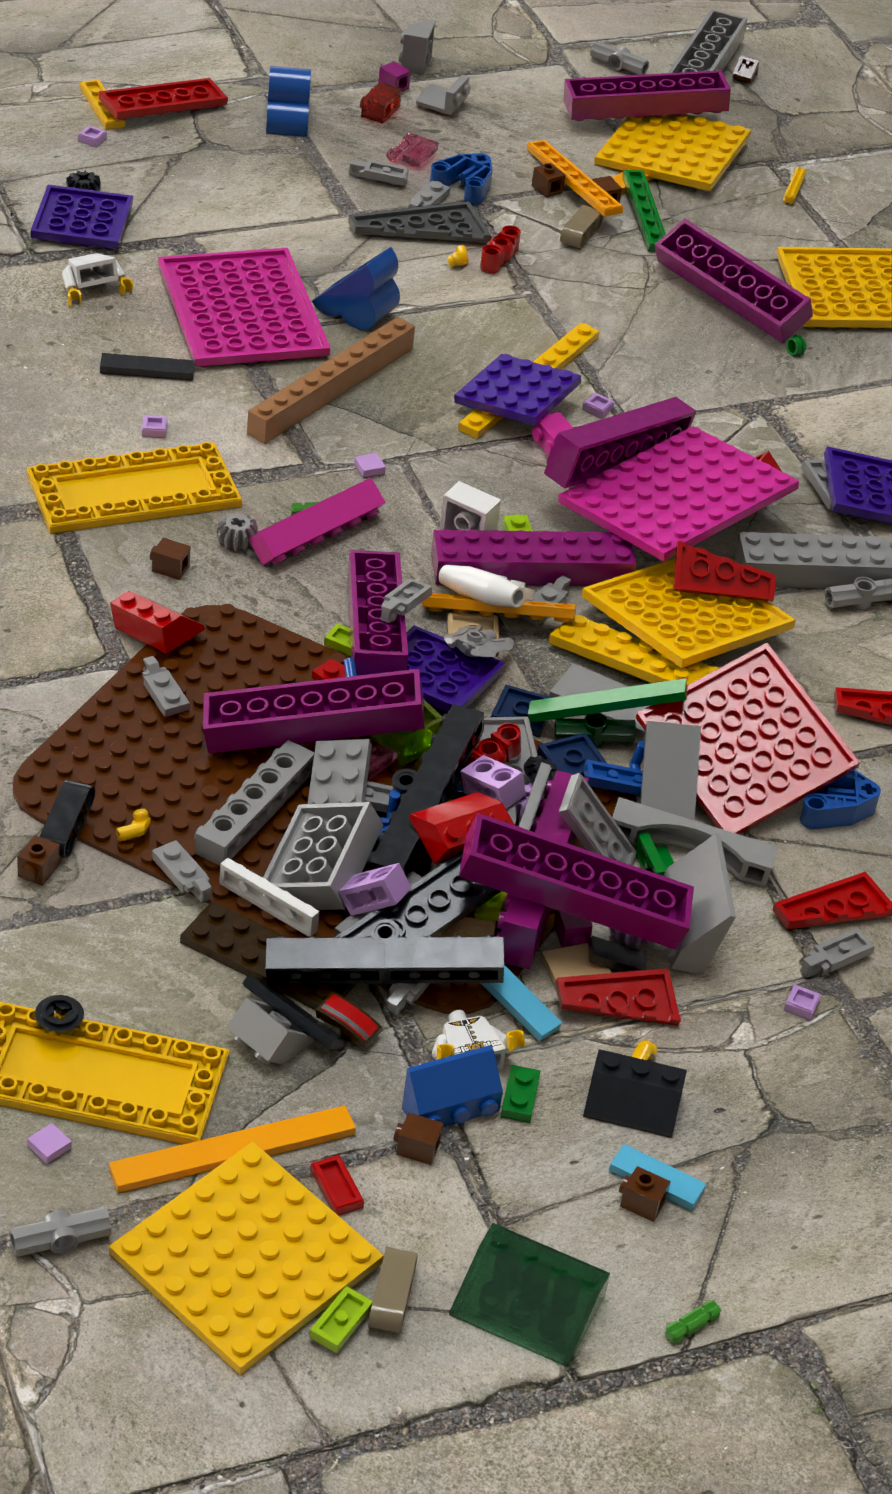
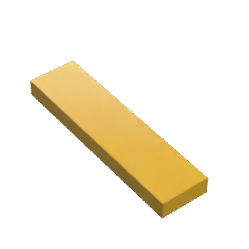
(91, 92)

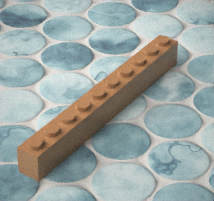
(330, 380)

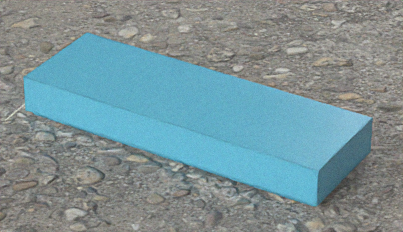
(524, 1006)
(683, 1188)

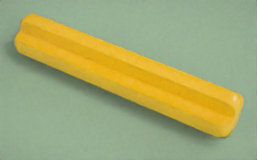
(794, 185)

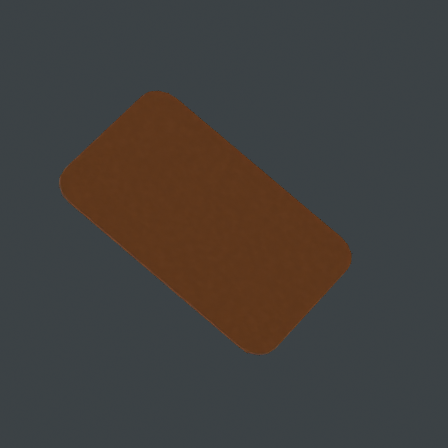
(164, 766)

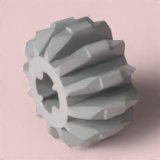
(235, 531)

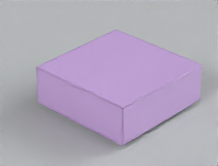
(92, 136)
(598, 405)
(154, 426)
(370, 465)
(802, 1002)
(49, 1143)

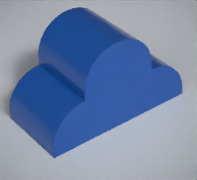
(288, 101)
(364, 293)

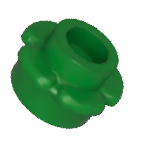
(796, 345)

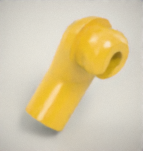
(459, 257)
(137, 828)
(644, 1050)

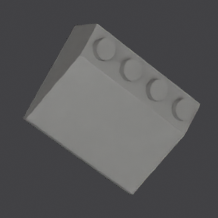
(324, 851)
(711, 905)

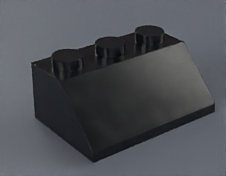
(635, 1093)

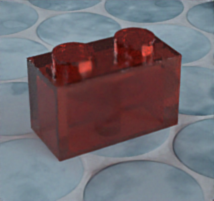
(381, 102)

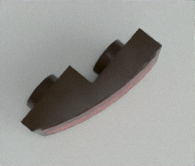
(354, 1022)

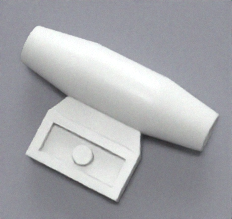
(484, 586)

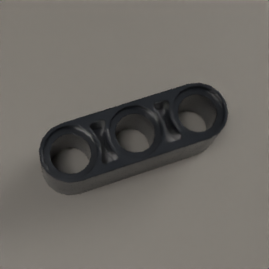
(68, 815)

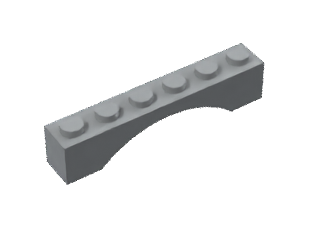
(744, 856)

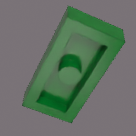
(520, 1093)

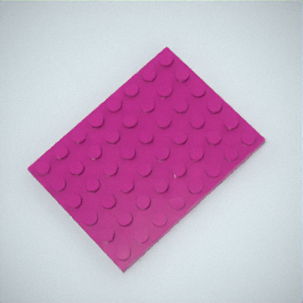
(243, 307)
(678, 492)

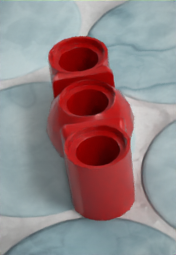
(500, 249)
(501, 746)

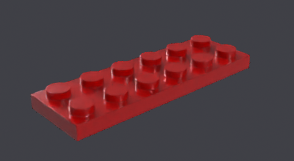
(163, 98)

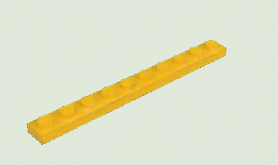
(556, 356)

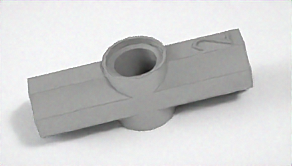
(619, 58)
(859, 594)
(60, 1231)

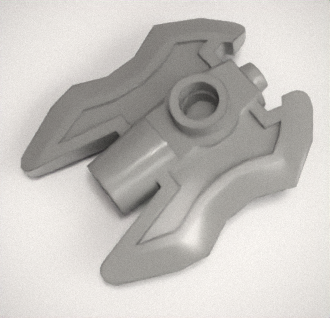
(478, 642)

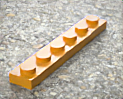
(535, 609)

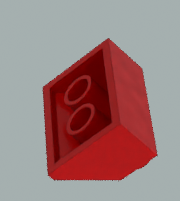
(152, 622)
(446, 825)

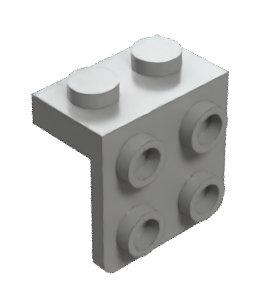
(445, 99)

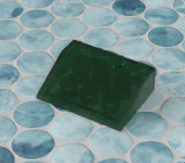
(530, 1294)

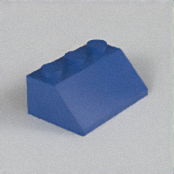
(454, 1087)

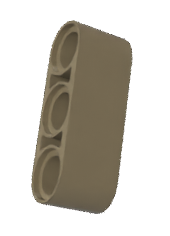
(581, 227)
(393, 1290)

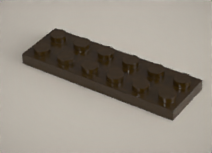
(242, 946)

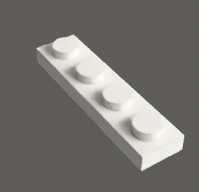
(269, 897)

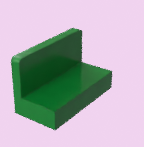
(651, 857)

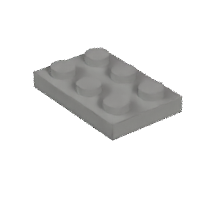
(340, 771)

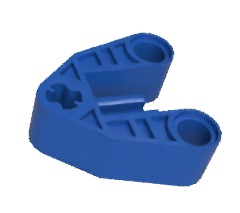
(473, 171)
(841, 802)

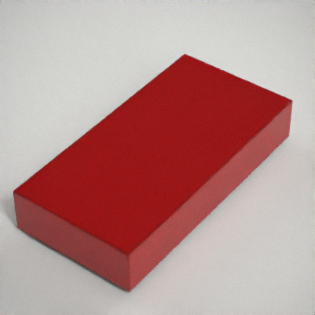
(337, 1185)

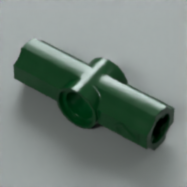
(597, 728)

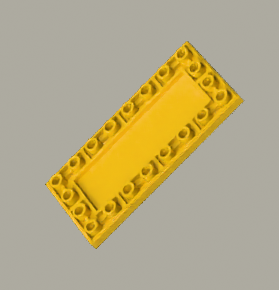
(132, 487)
(109, 1076)

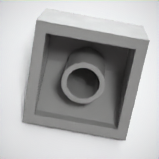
(417, 46)
(268, 1032)

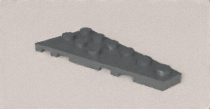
(441, 222)

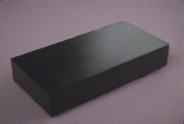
(615, 955)

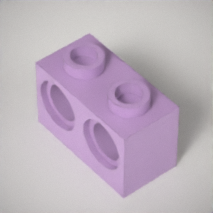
(493, 780)
(375, 889)

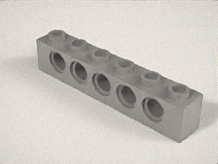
(254, 803)

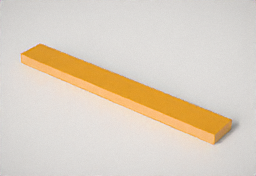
(576, 178)
(211, 1152)

